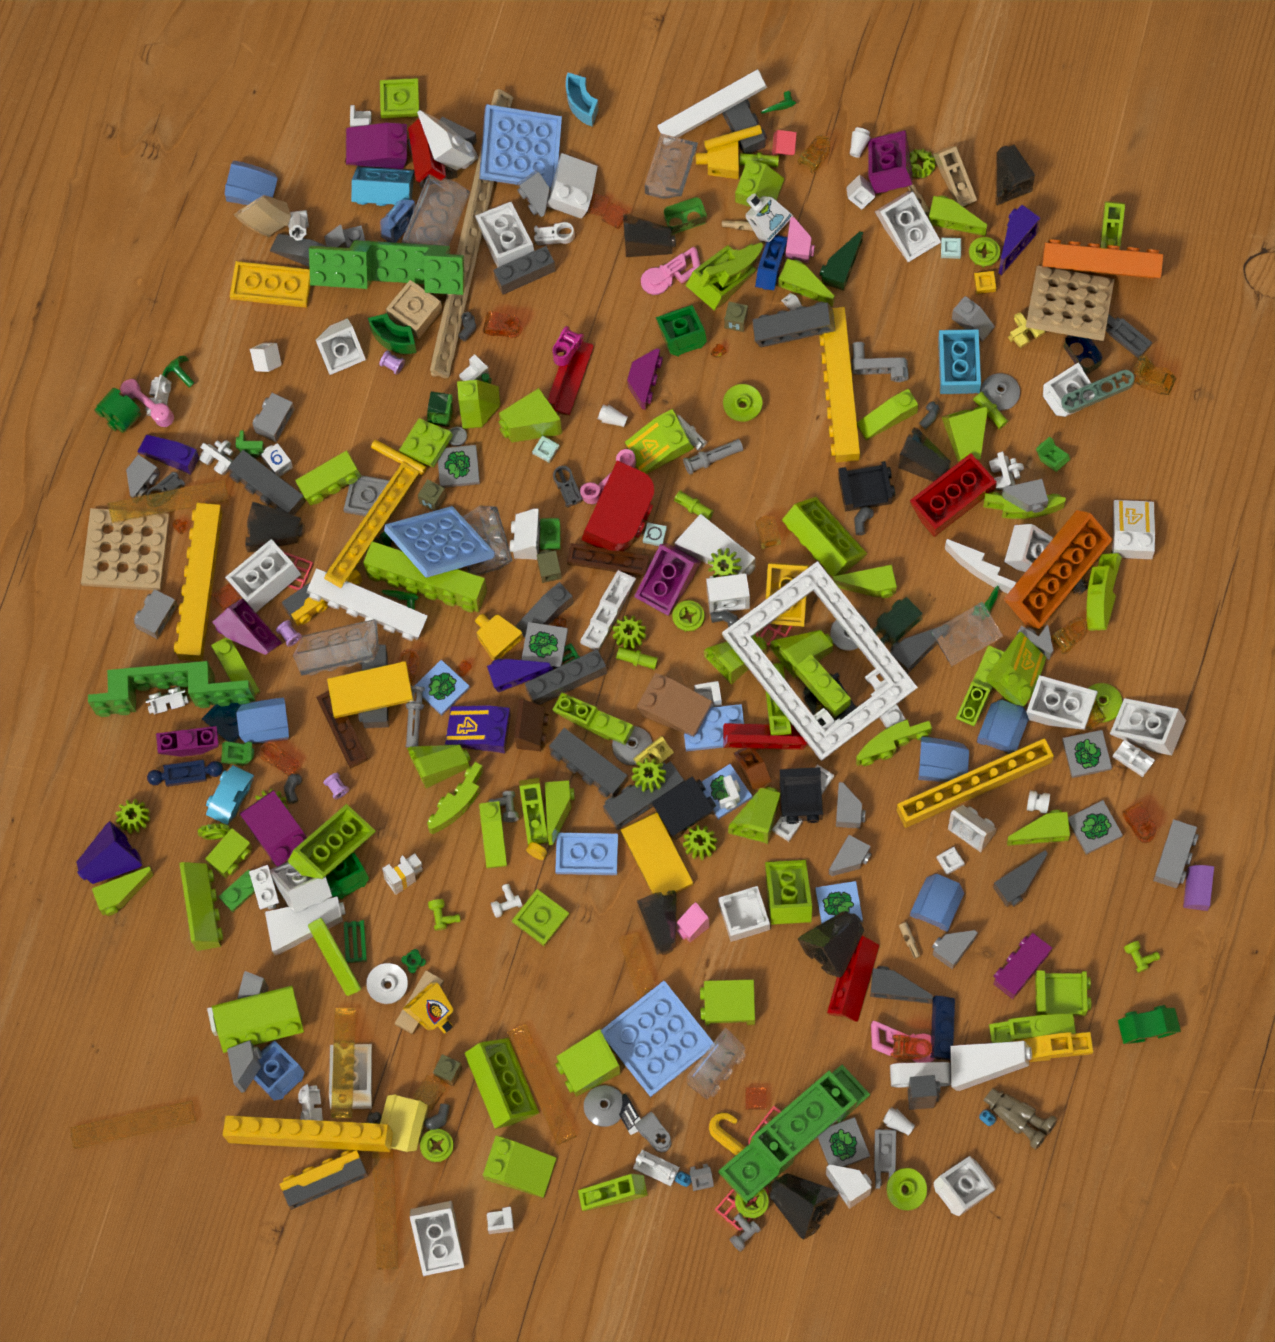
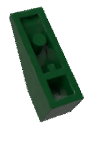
(840, 264)

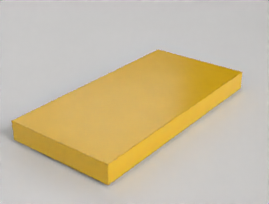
(270, 284)
(370, 689)
(656, 855)

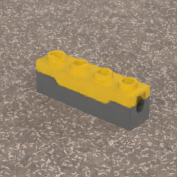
(302, 608)
(323, 1179)

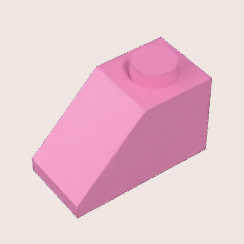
(798, 243)
(692, 923)

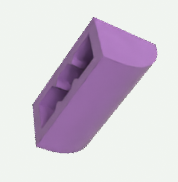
(1198, 887)

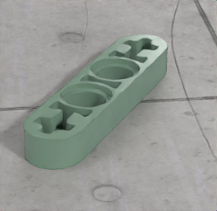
(1099, 394)

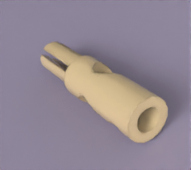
(912, 188)
(740, 225)
(905, 930)

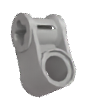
(651, 1130)

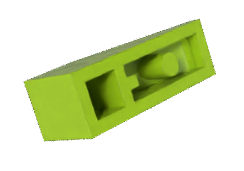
(951, 215)
(1112, 224)
(802, 281)
(888, 414)
(871, 582)
(232, 662)
(558, 806)
(533, 811)
(1048, 828)
(493, 834)
(118, 892)
(613, 1192)

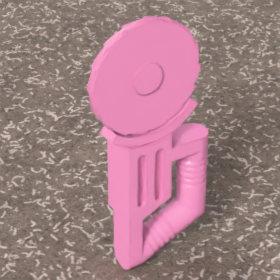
(657, 280)
(875, 1026)

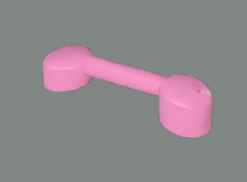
(159, 412)
(591, 492)

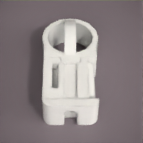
(550, 235)

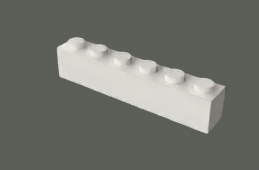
(368, 605)

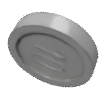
(459, 436)

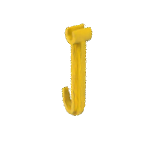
(722, 1136)

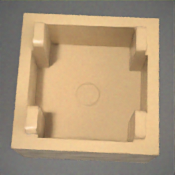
(414, 309)

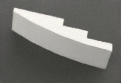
(973, 562)
(608, 610)

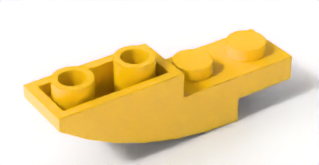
(1059, 1045)

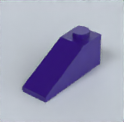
(170, 453)
(512, 672)

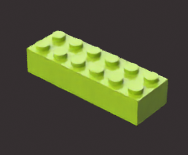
(451, 587)

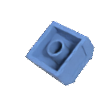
(248, 183)
(397, 220)
(263, 721)
(1003, 726)
(942, 759)
(938, 901)
(277, 1071)

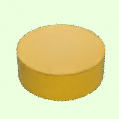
(536, 851)

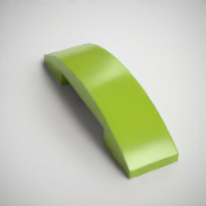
(778, 721)

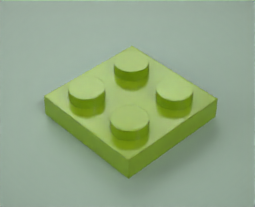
(399, 98)
(426, 442)
(540, 917)

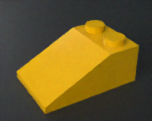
(777, 577)

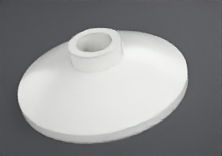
(387, 973)

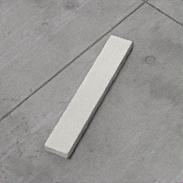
(713, 105)

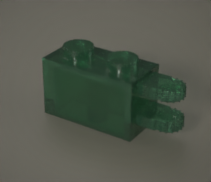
(898, 621)

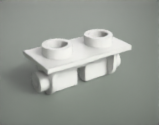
(160, 389)
(159, 701)
(264, 887)
(309, 1097)
(656, 1167)

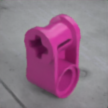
(568, 343)

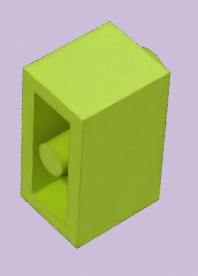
(229, 853)

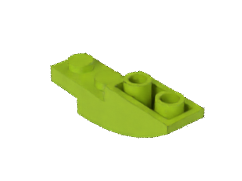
(732, 269)
(996, 501)
(1100, 591)
(979, 689)
(592, 719)
(884, 743)
(455, 806)
(1031, 1026)

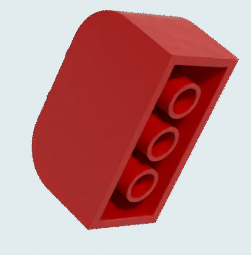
(620, 509)

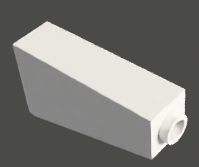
(705, 538)
(291, 928)
(984, 1062)

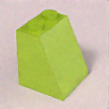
(529, 419)
(587, 1064)

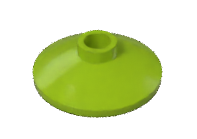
(742, 394)
(1114, 700)
(915, 1186)

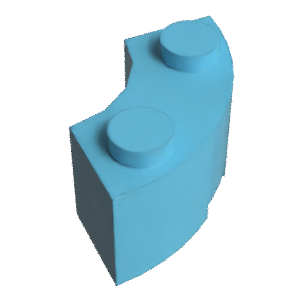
(579, 100)
(229, 794)

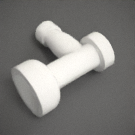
(512, 901)

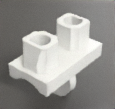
(210, 452)
(1002, 463)
(1133, 758)

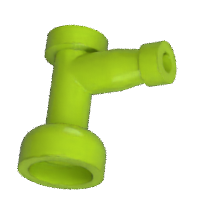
(440, 920)
(1141, 962)

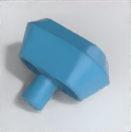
(987, 1117)
(683, 1179)

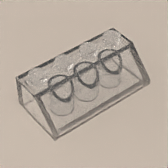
(436, 212)
(337, 648)

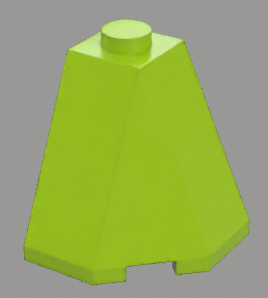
(477, 402)
(966, 431)
(798, 647)
(727, 660)
(438, 762)
(757, 817)

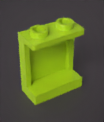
(1062, 993)
(728, 1001)

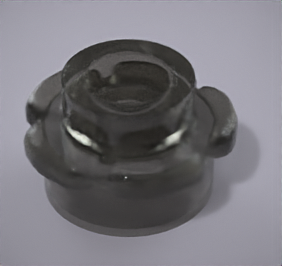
(1080, 587)

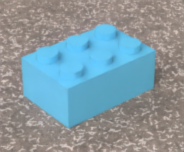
(959, 361)

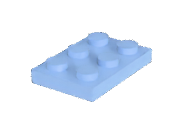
(711, 730)
(586, 853)

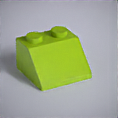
(758, 180)

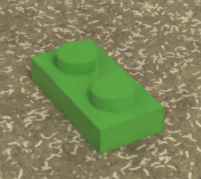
(238, 892)

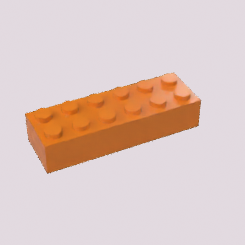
(1102, 260)
(1058, 569)

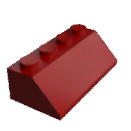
(953, 494)

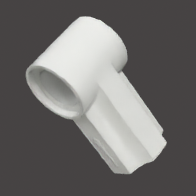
(298, 224)

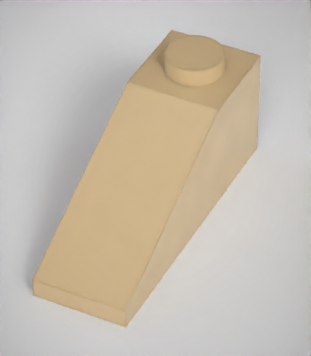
(955, 175)

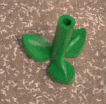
(174, 366)

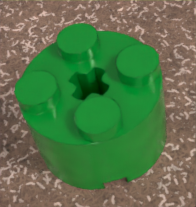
(118, 410)

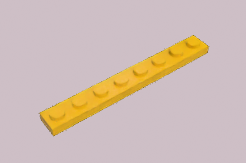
(371, 525)

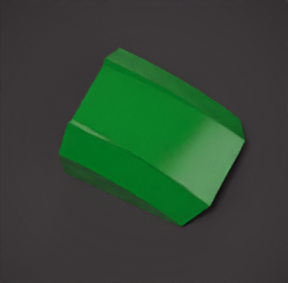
(682, 330)
(347, 877)

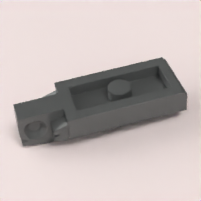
(1127, 336)

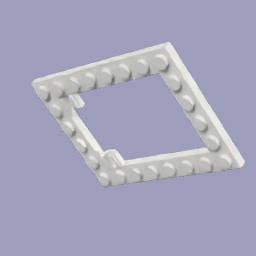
(833, 734)

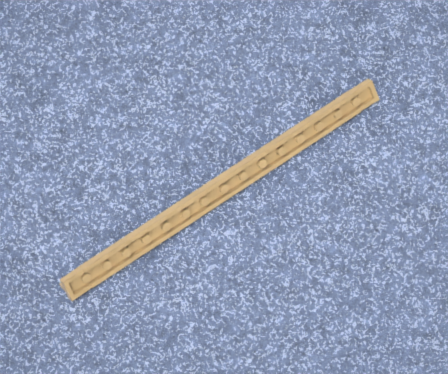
(468, 246)

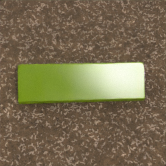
(334, 957)

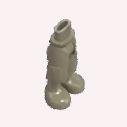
(1018, 1114)

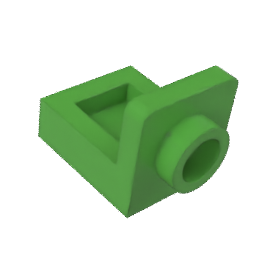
(253, 448)
(1052, 455)
(550, 533)
(237, 753)

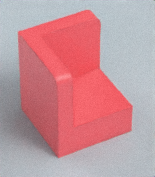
(784, 142)

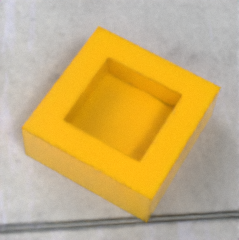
(985, 282)

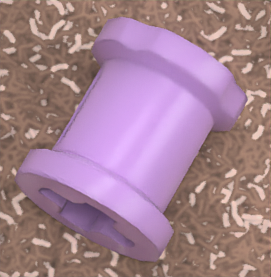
(392, 362)
(288, 633)
(336, 786)

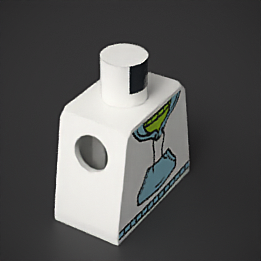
(766, 217)

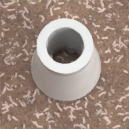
(859, 141)
(612, 416)
(897, 1121)

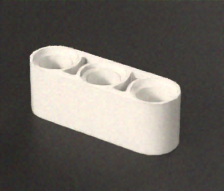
(902, 1072)

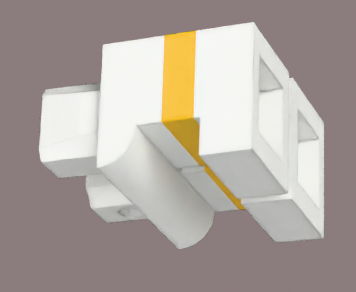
(403, 874)

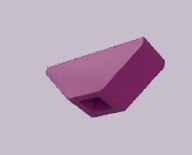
(643, 377)
(187, 742)

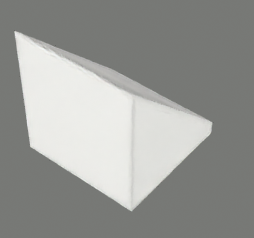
(791, 302)

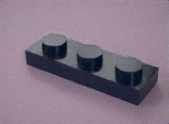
(942, 1027)

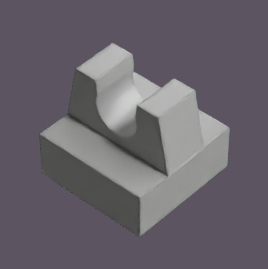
(701, 1178)

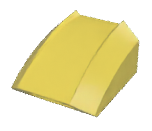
(406, 1120)

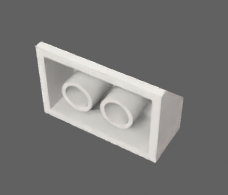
(263, 575)

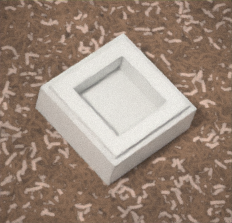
(950, 860)

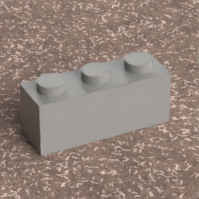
(1176, 854)

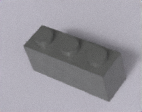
(740, 118)
(524, 270)
(923, 1092)

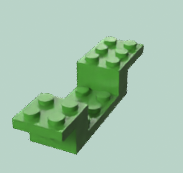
(388, 263)
(194, 675)
(792, 1131)

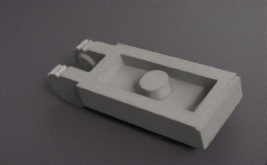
(884, 1154)

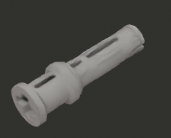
(704, 459)
(411, 706)

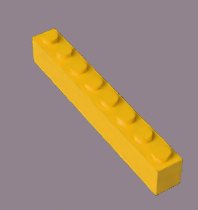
(840, 390)
(199, 582)
(974, 783)
(308, 1133)

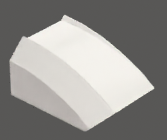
(1064, 383)
(963, 1186)

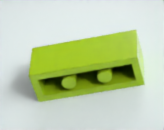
(328, 478)
(823, 685)

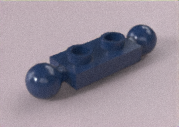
(185, 773)

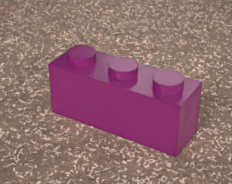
(1021, 965)

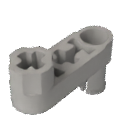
(895, 366)

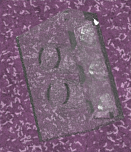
(670, 167)
(488, 525)
(716, 1064)

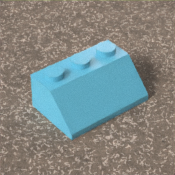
(381, 185)

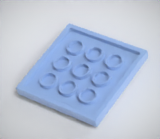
(518, 144)
(439, 541)
(657, 1038)

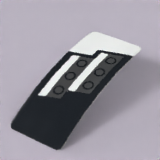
(629, 1115)

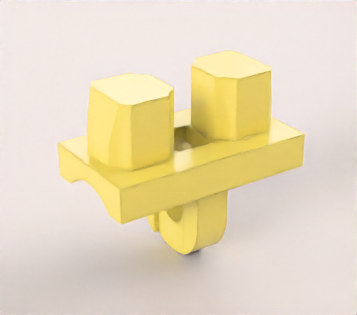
(1019, 334)
(658, 748)

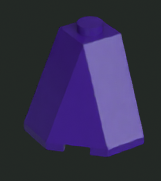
(108, 856)

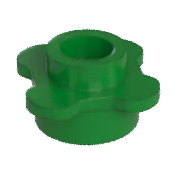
(414, 954)

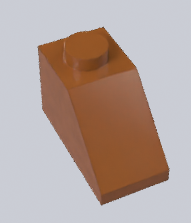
(752, 767)

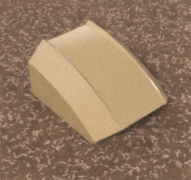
(265, 215)

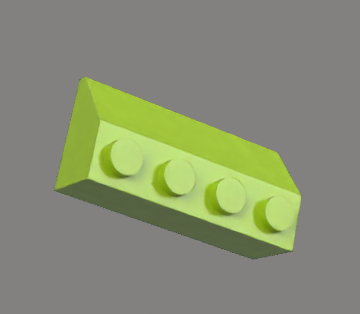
(824, 536)
(331, 844)
(200, 905)
(258, 1018)
(501, 1082)

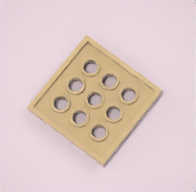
(1078, 311)
(131, 578)

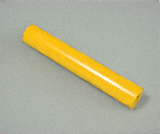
(732, 137)
(397, 456)

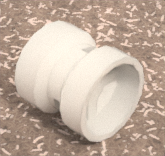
(1038, 802)

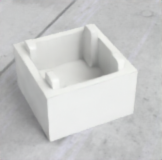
(728, 593)
(744, 913)

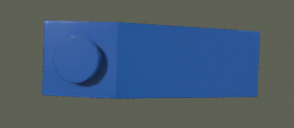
(771, 263)

